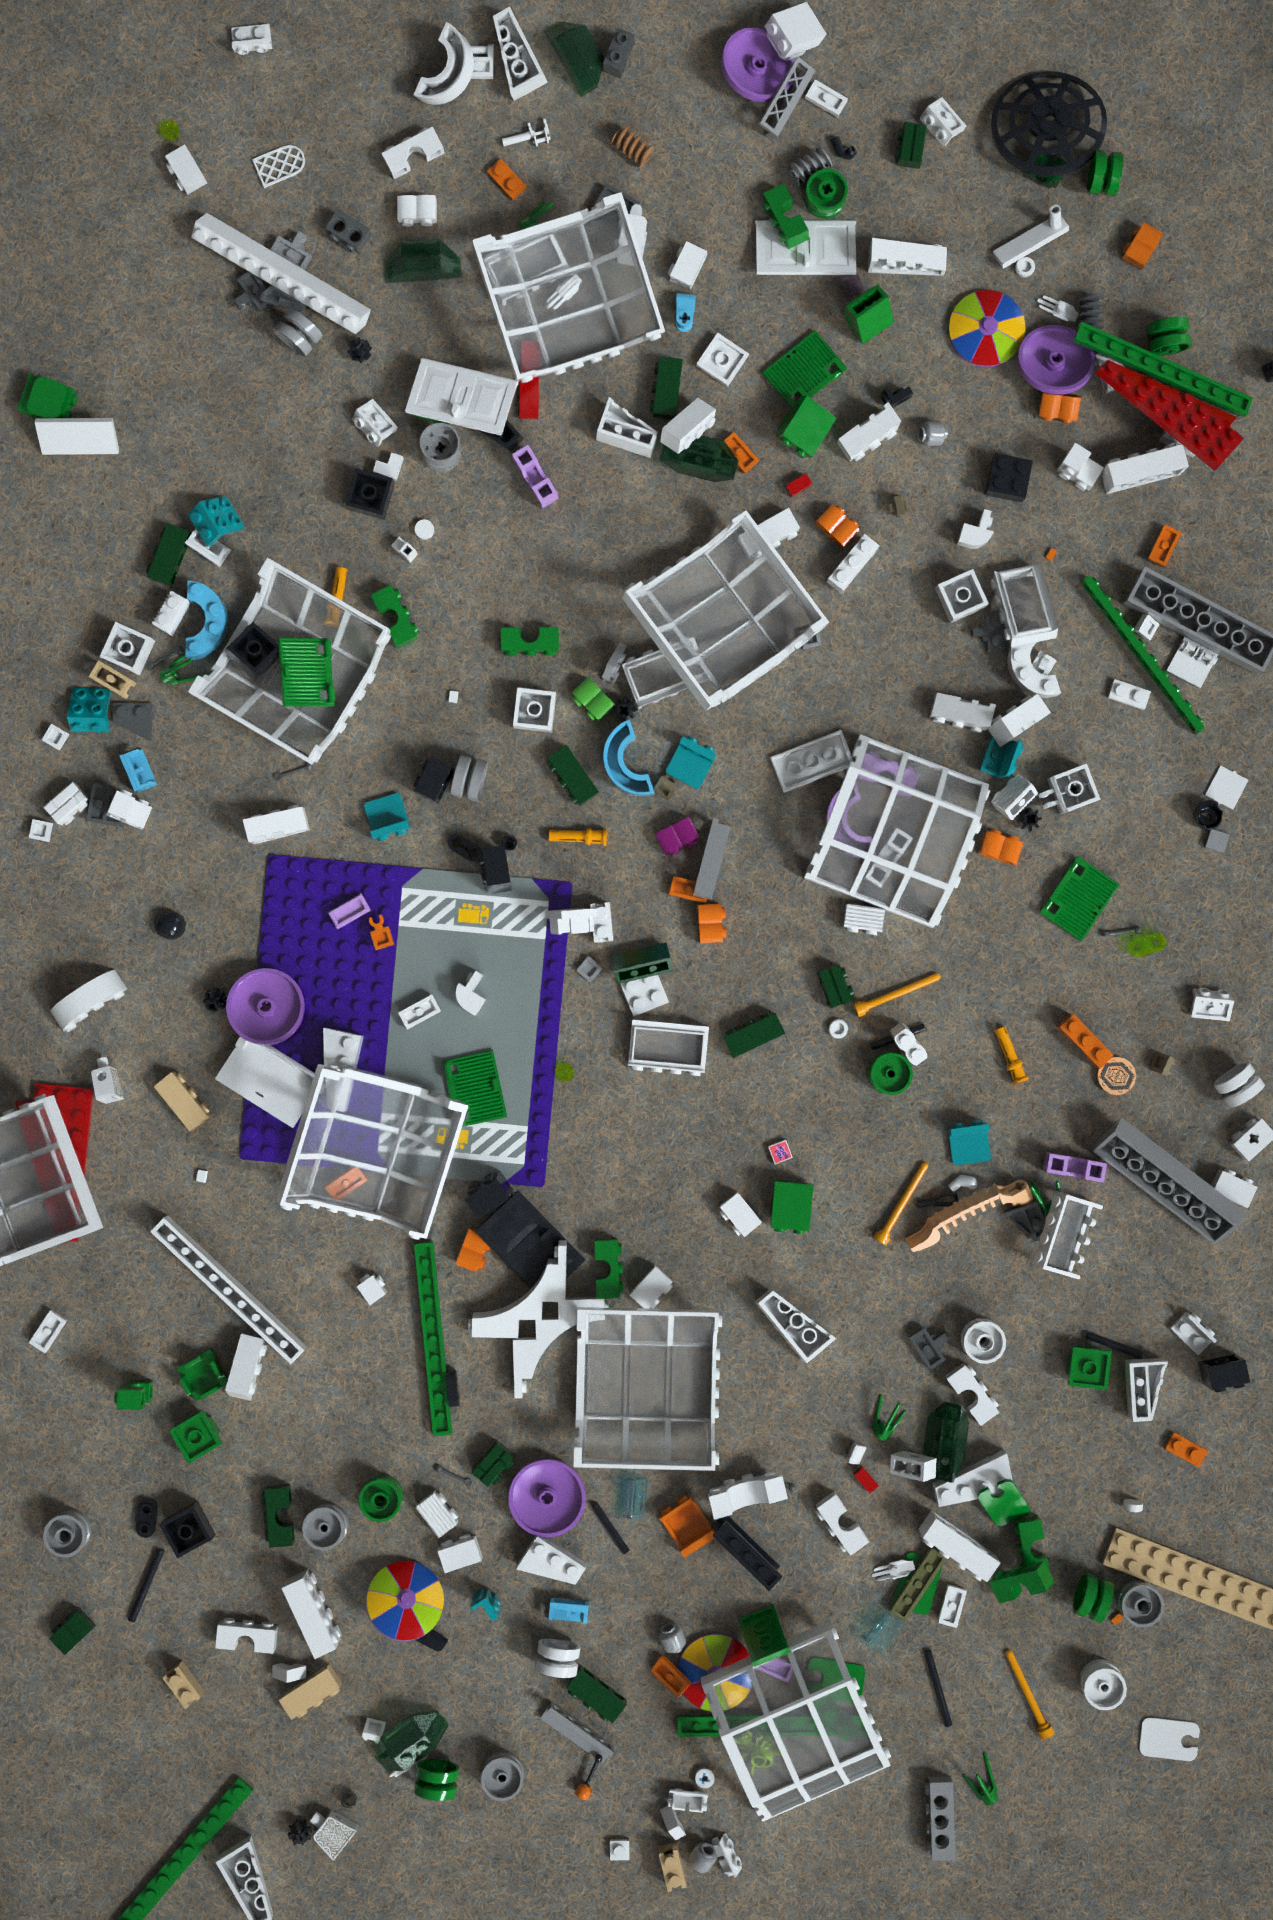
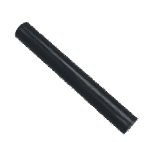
(888, 1040)
(1114, 1345)
(610, 1528)

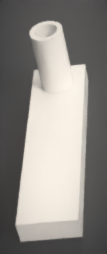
(1032, 239)

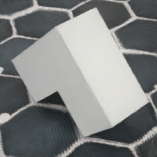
(391, 469)
(404, 549)
(288, 1673)
(672, 1823)

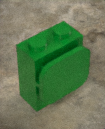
(869, 313)
(46, 398)
(805, 427)
(791, 1206)

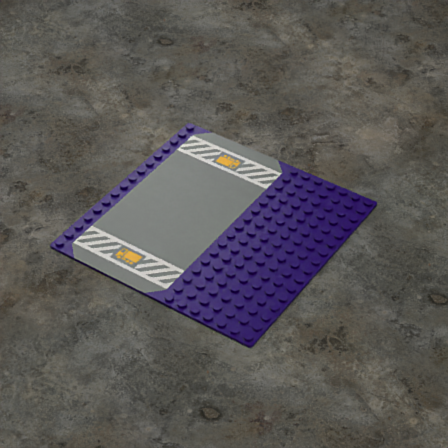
(441, 934)

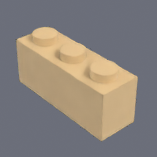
(183, 1100)
(310, 1692)

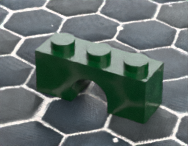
(278, 1533)

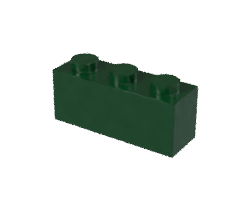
(666, 387)
(168, 555)
(572, 776)
(641, 963)
(753, 1034)
(596, 1694)

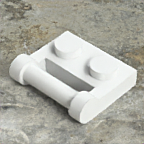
(483, 66)

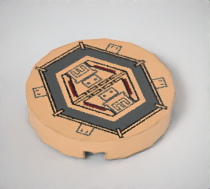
(1116, 1076)

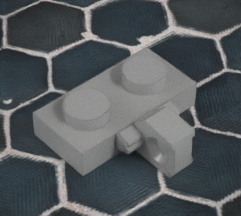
(293, 250)
(611, 671)

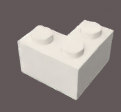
(1079, 468)
(128, 810)

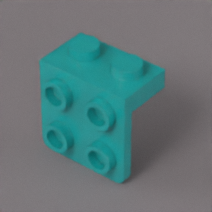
(214, 519)
(89, 710)
(1001, 760)
(691, 762)
(387, 817)
(969, 1142)

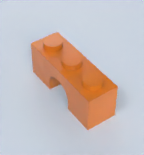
(1085, 1040)

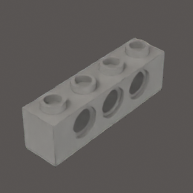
(940, 1849)

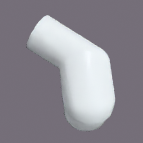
(963, 1180)

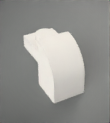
(976, 537)
(467, 997)

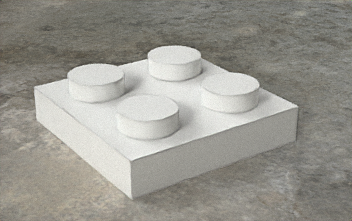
(722, 359)
(644, 994)

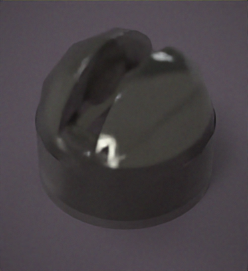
(347, 1795)

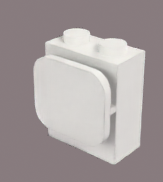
(794, 31)

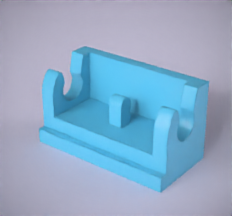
(138, 770)
(568, 1610)

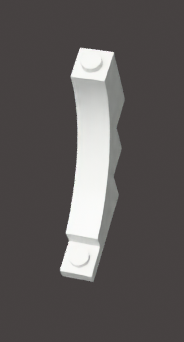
(548, 1288)
(530, 1349)

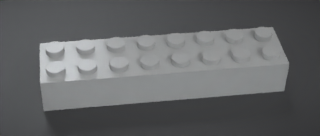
(1201, 620)
(1168, 1181)

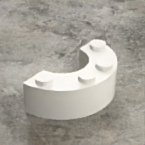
(456, 74)
(1026, 676)
(86, 998)
(745, 1492)

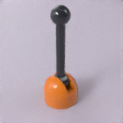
(583, 1790)

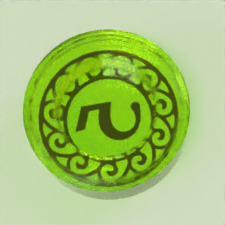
(170, 130)
(564, 1072)

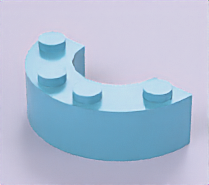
(215, 625)
(615, 767)

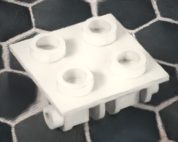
(1192, 662)

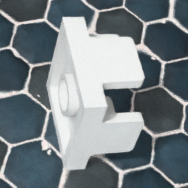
(571, 920)

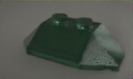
(577, 54)
(422, 262)
(703, 459)
(947, 1439)
(410, 1740)

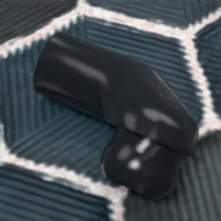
(841, 151)

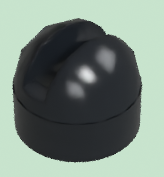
(509, 846)

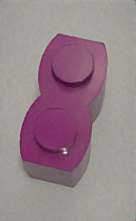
(677, 836)

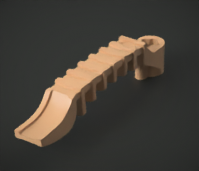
(1015, 1193)

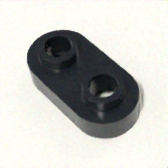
(147, 1518)

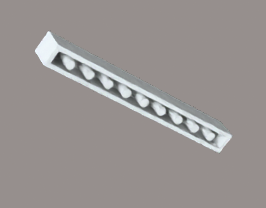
(280, 273)
(228, 1289)

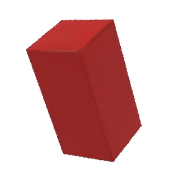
(798, 485)
(866, 1479)

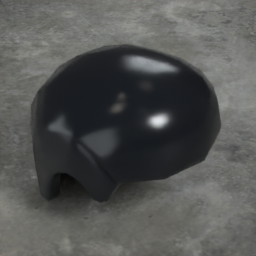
(1210, 807)
(170, 925)

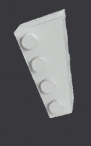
(796, 1328)

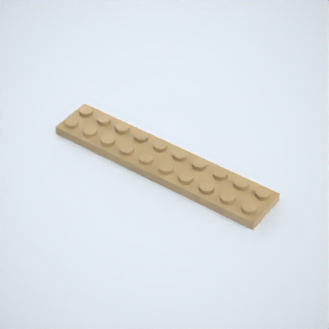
(1190, 1577)

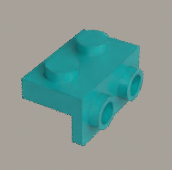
(489, 1602)

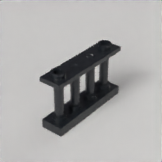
(747, 1551)

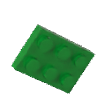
(763, 1635)

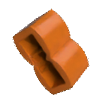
(1142, 246)
(1059, 406)
(837, 526)
(1000, 847)
(710, 923)
(472, 1252)

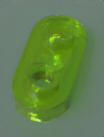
(1146, 944)

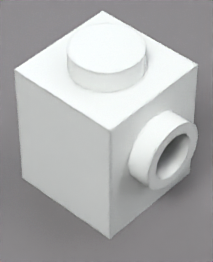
(372, 1288)

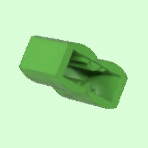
(592, 699)

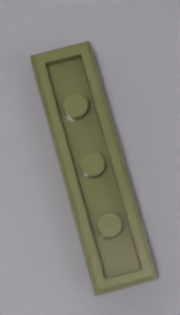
(917, 1583)

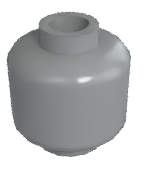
(932, 433)
(672, 1638)
(702, 1857)

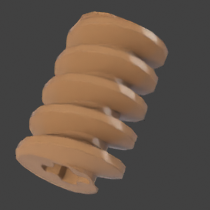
(632, 146)

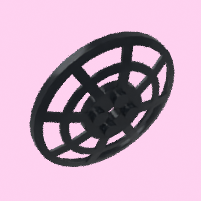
(1048, 130)

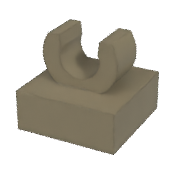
(899, 507)
(665, 787)
(1162, 1064)

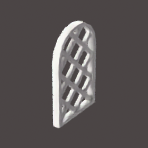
(278, 179)

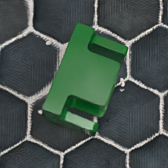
(1088, 1367)
(202, 1375)
(196, 1436)

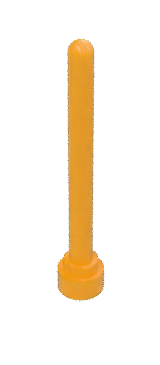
(862, 1007)
(883, 1234)
(1044, 1729)

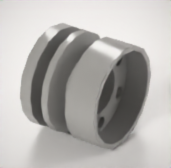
(439, 436)

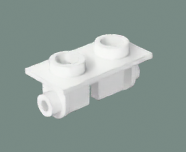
(679, 1798)
(730, 1863)

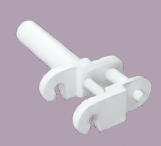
(527, 136)

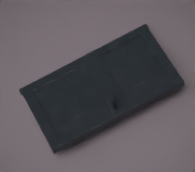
(525, 1239)

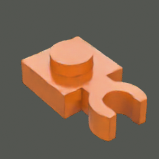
(381, 935)

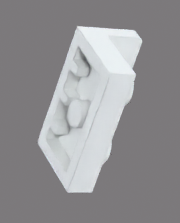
(251, 39)
(942, 121)
(374, 422)
(1212, 1004)
(1192, 1332)

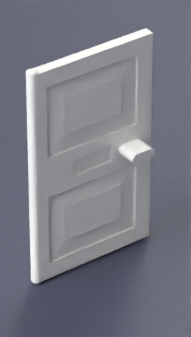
(827, 252)
(461, 396)

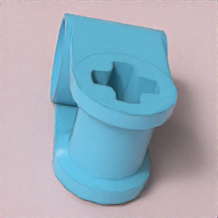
(685, 309)

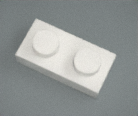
(826, 98)
(1129, 694)
(419, 1011)
(48, 1331)
(952, 1605)

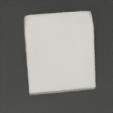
(855, 1453)

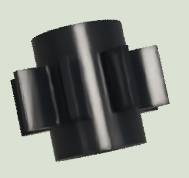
(359, 350)
(629, 712)
(1035, 819)
(215, 999)
(297, 1837)

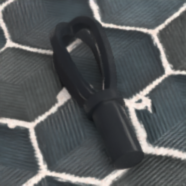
(932, 1201)

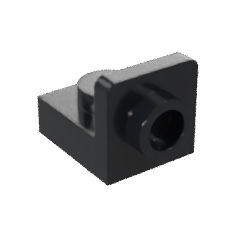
(900, 396)

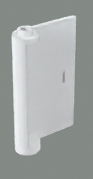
(278, 1080)

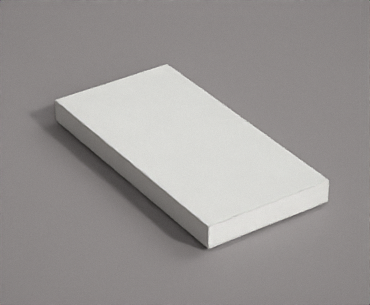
(77, 436)
(812, 761)

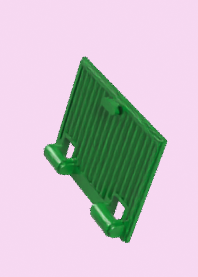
(804, 369)
(306, 672)
(1079, 898)
(476, 1086)

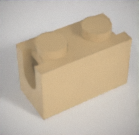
(112, 679)
(183, 1684)
(672, 1866)

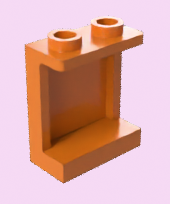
(687, 1525)

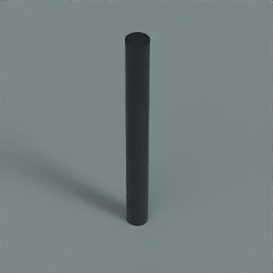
(146, 1585)
(938, 1688)

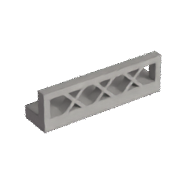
(790, 99)
(711, 860)
(577, 1731)

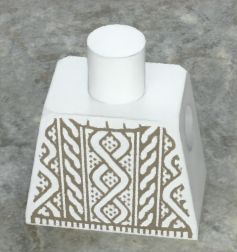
(108, 1088)
(333, 1832)

